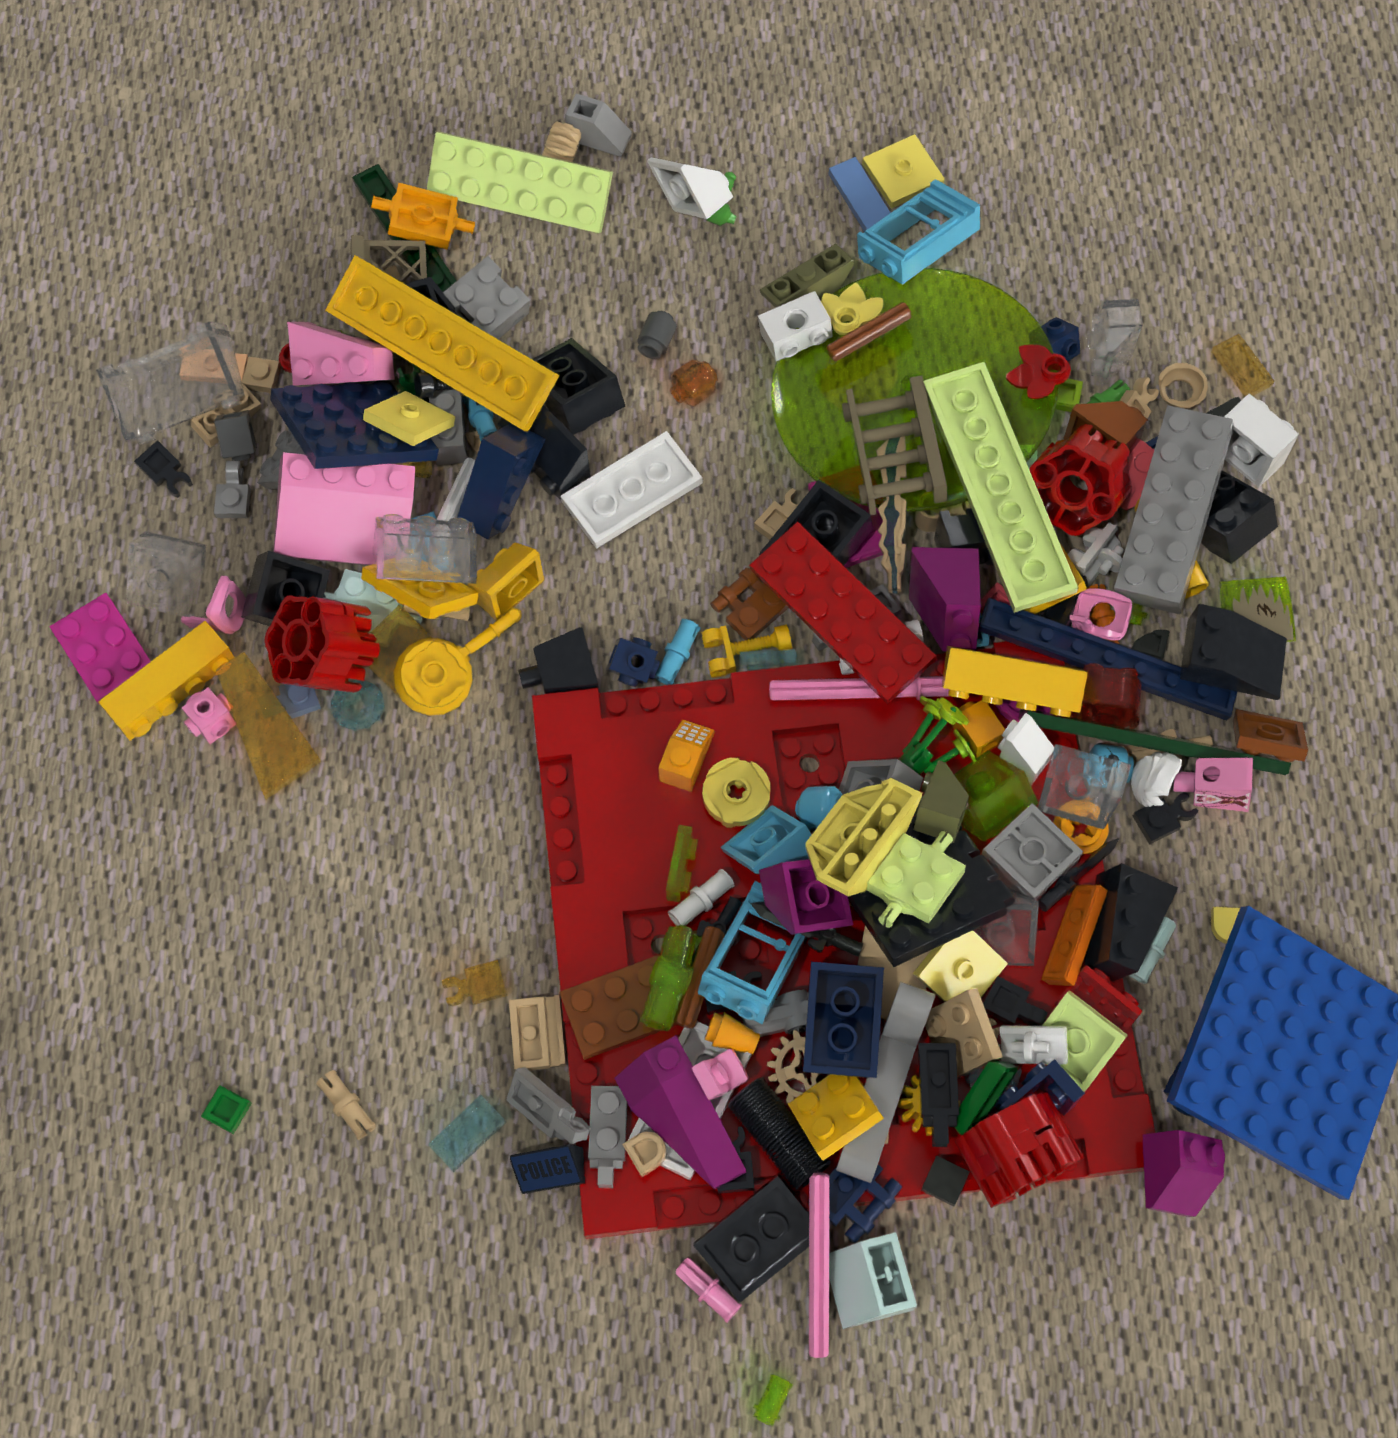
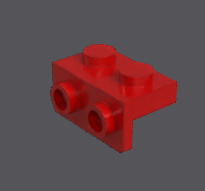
(1095, 989)

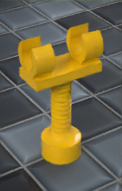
(717, 636)

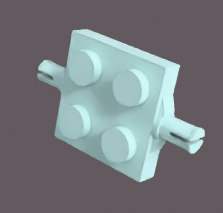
(359, 592)

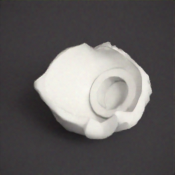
(1154, 777)

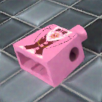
(1218, 783)

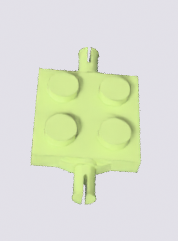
(915, 878)

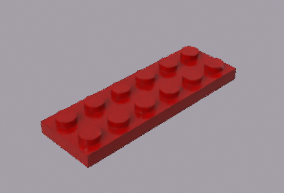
(843, 613)

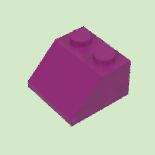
(801, 900)
(1181, 1171)

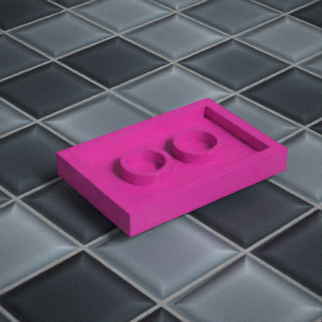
(100, 645)

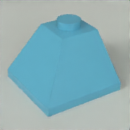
(769, 841)

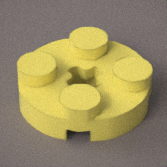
(734, 811)

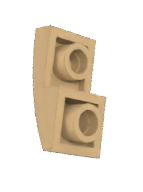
(205, 425)

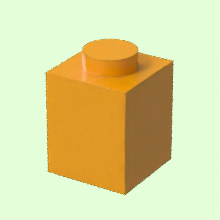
(983, 730)

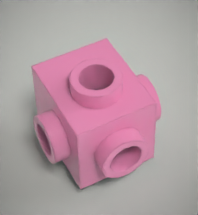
(208, 715)

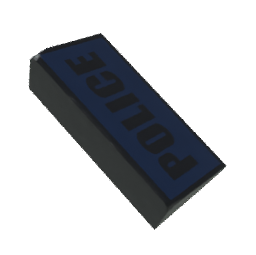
(549, 1168)

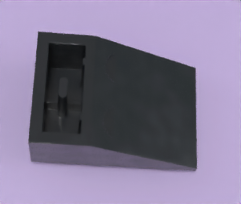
(1237, 518)

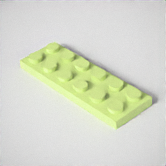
(519, 182)

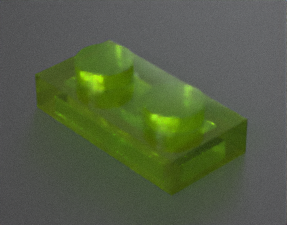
(679, 878)

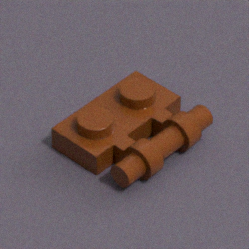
(755, 612)

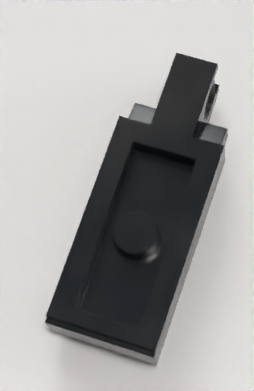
(938, 1089)

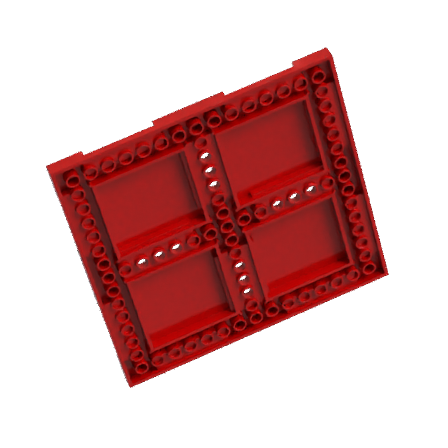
(609, 870)

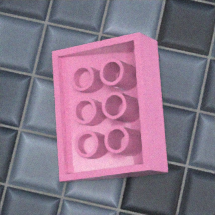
(334, 510)

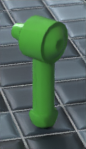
(724, 214)

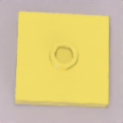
(902, 170)
(408, 418)
(960, 966)

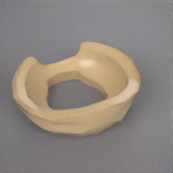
(1188, 374)

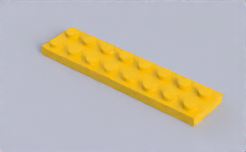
(442, 343)

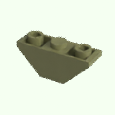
(820, 274)

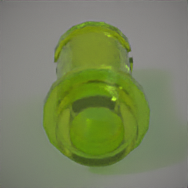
(772, 1400)

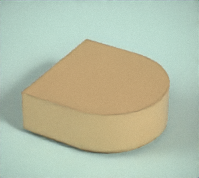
(646, 1151)

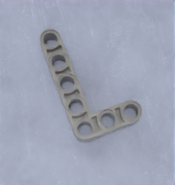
(895, 1055)

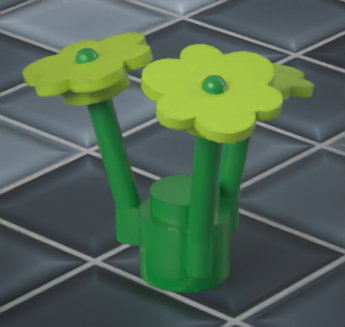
(916, 754)

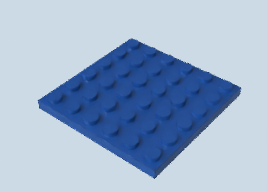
(1291, 1053)

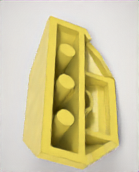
(860, 834)

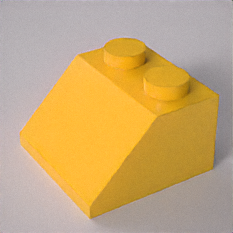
(508, 579)

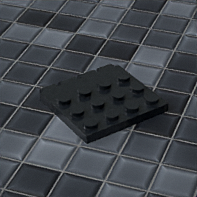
(971, 904)

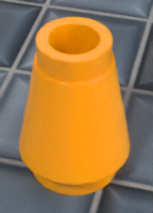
(731, 1034)

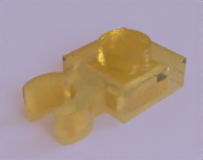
(482, 983)

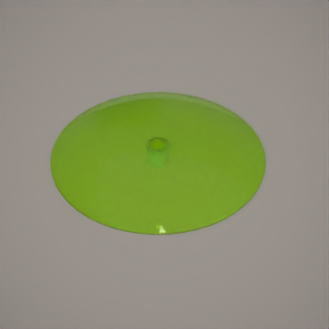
(951, 327)

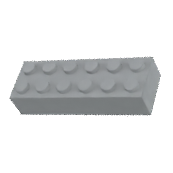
(1174, 509)

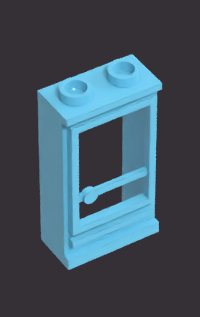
(902, 265)
(737, 994)

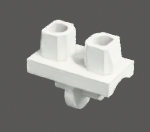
(1102, 555)
(1034, 1044)

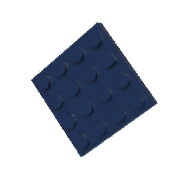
(332, 428)

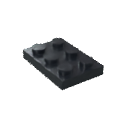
(757, 1238)

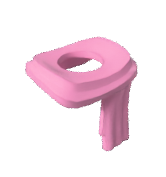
(1088, 599)
(216, 611)

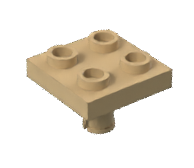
(966, 1024)

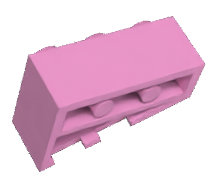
(333, 357)

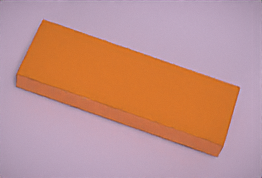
(1074, 935)

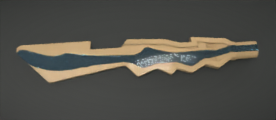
(894, 519)

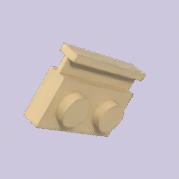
(537, 1033)

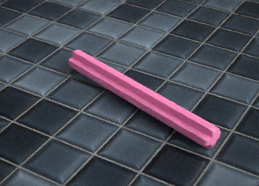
(819, 1265)

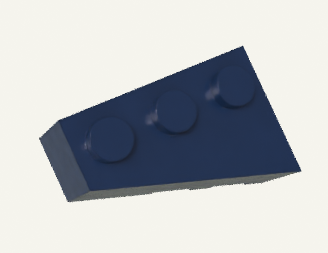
(498, 478)

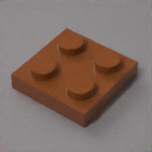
(1270, 735)

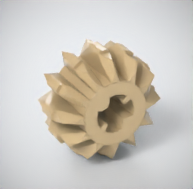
(562, 142)

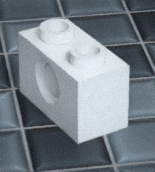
(803, 313)

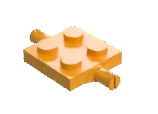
(422, 215)

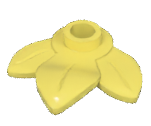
(851, 307)

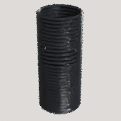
(777, 1129)

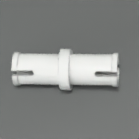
(701, 898)

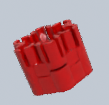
(1093, 462)
(320, 643)
(1014, 1143)

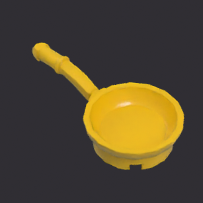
(437, 674)

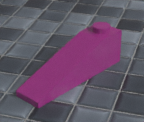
(673, 1104)

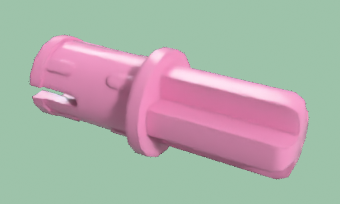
(708, 1289)

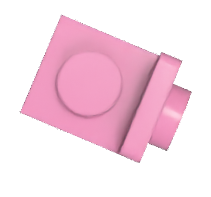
(720, 1074)

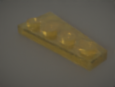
(268, 733)

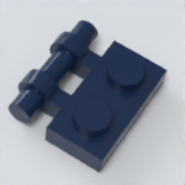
(846, 1191)

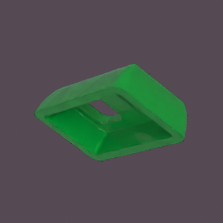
(984, 1094)

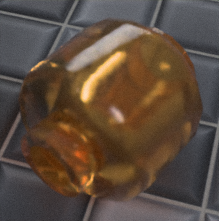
(693, 382)

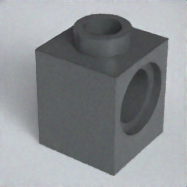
(236, 435)

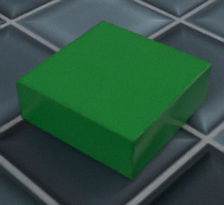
(226, 1109)

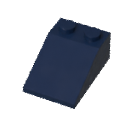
(843, 1019)

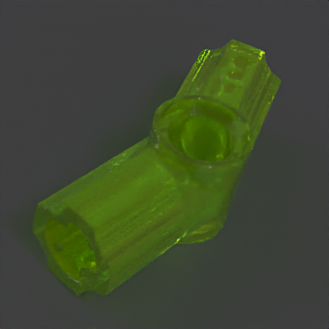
(669, 978)

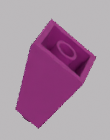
(947, 594)

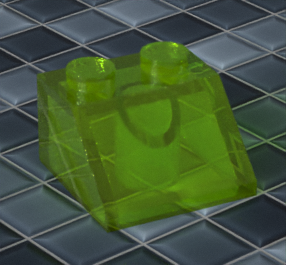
(996, 794)

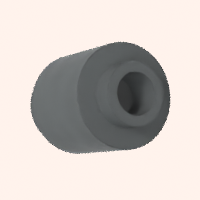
(656, 334)

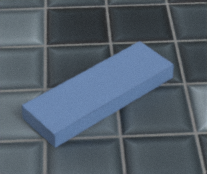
(858, 193)

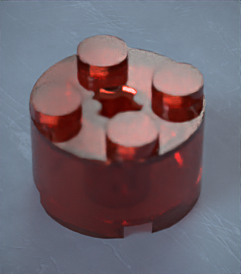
(1111, 696)

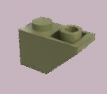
(942, 803)

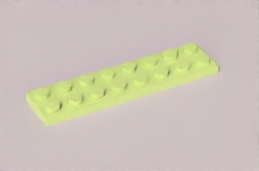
(1000, 487)

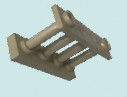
(920, 426)

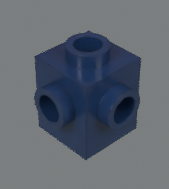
(1063, 337)
(621, 661)

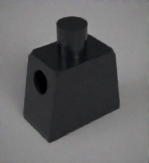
(561, 665)

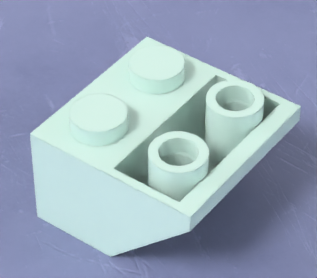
(870, 1281)

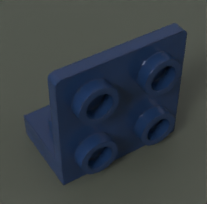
(1049, 1079)

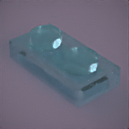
(467, 1133)

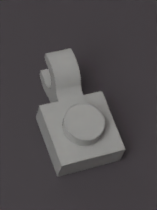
(232, 498)

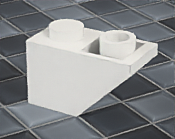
(1026, 747)

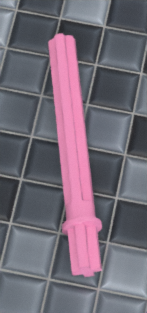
(849, 689)

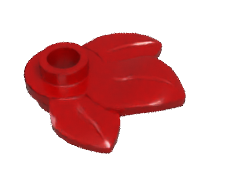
(1036, 369)

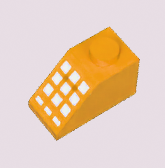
(685, 755)

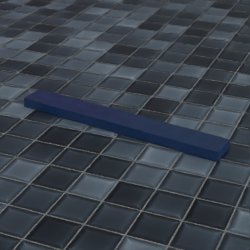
(1083, 648)

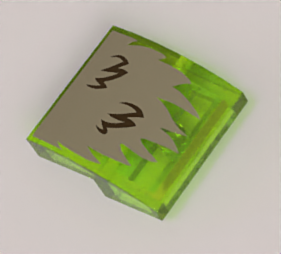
(1261, 601)

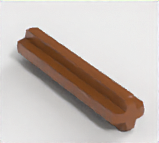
(868, 331)
(692, 1001)

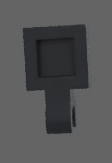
(1009, 1002)

